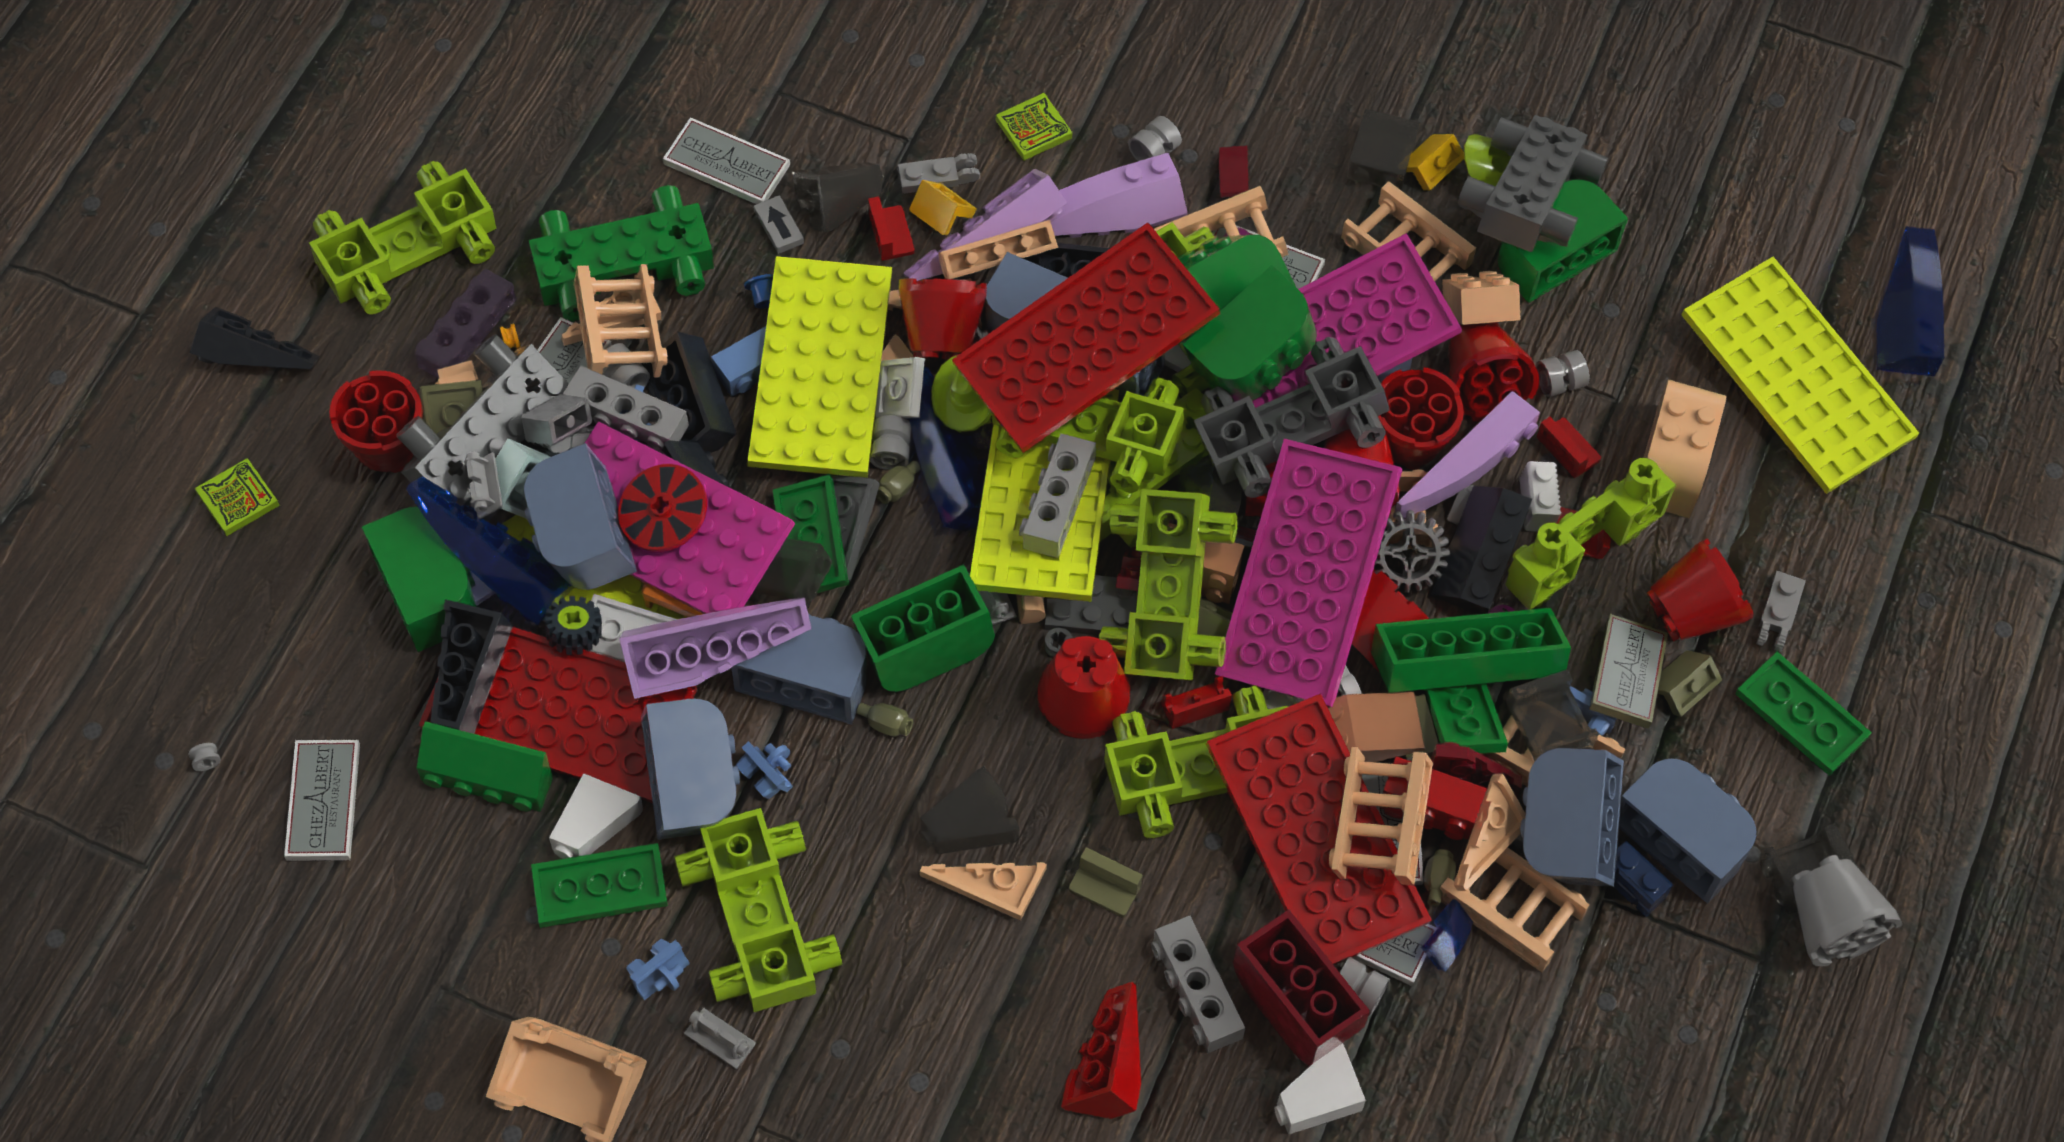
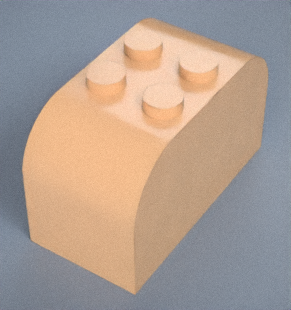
(1684, 440)

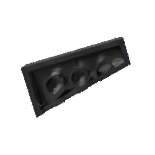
(467, 663)

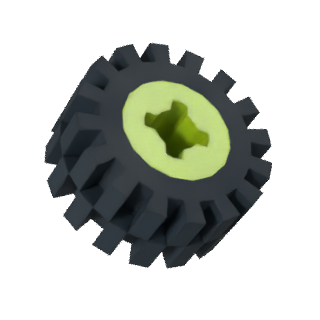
(573, 625)

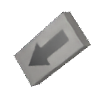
(778, 224)

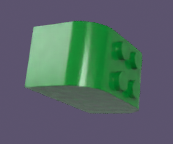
(1594, 238)
(1231, 265)
(1254, 338)
(418, 572)
(925, 630)

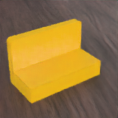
(1435, 159)
(939, 206)

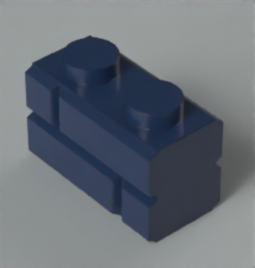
(1639, 880)

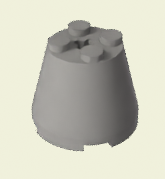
(1841, 911)

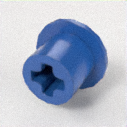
(761, 290)

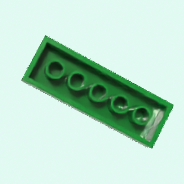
(1469, 649)

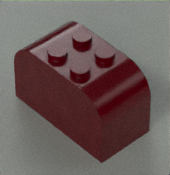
(1298, 988)

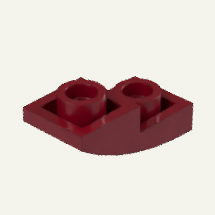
(1233, 170)
(1130, 571)

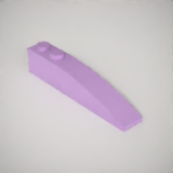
(1122, 199)
(1019, 206)
(1474, 455)
(703, 645)

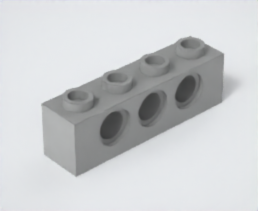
(643, 409)
(1049, 536)
(1184, 938)

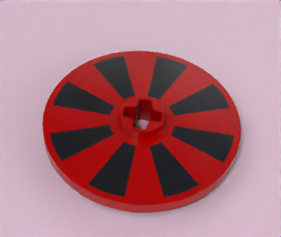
(679, 520)

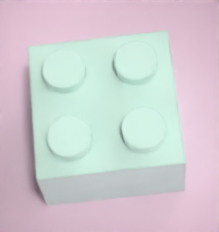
(513, 467)

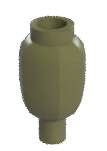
(897, 482)
(886, 718)
(1437, 870)

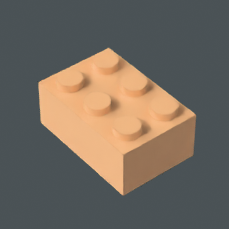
(1482, 298)

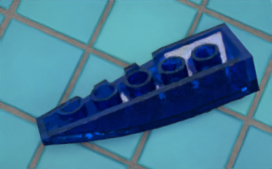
(1913, 308)
(948, 464)
(499, 560)

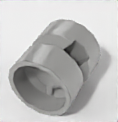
(1158, 138)
(1566, 372)
(626, 373)
(891, 442)
(1366, 985)

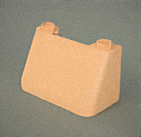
(565, 1077)

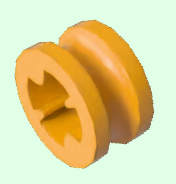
(510, 336)

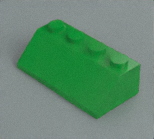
(483, 767)

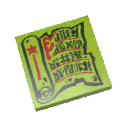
(1034, 126)
(237, 497)

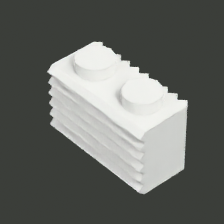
(1540, 484)

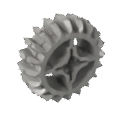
(1423, 552)

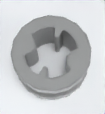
(204, 756)

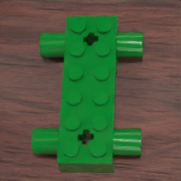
(668, 240)

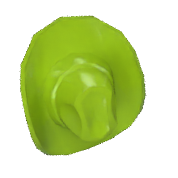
(1484, 160)
(956, 401)

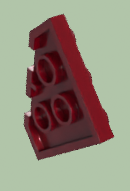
(1471, 766)

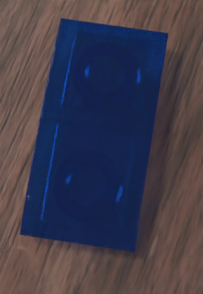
(1449, 938)

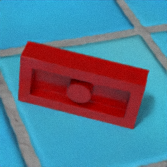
(890, 230)
(1568, 446)

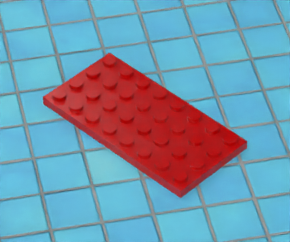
(1085, 337)
(571, 709)
(1289, 795)

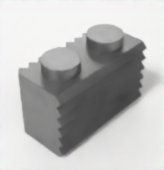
(556, 419)

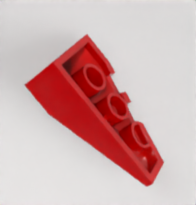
(1110, 1069)

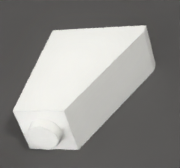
(593, 817)
(1321, 1093)

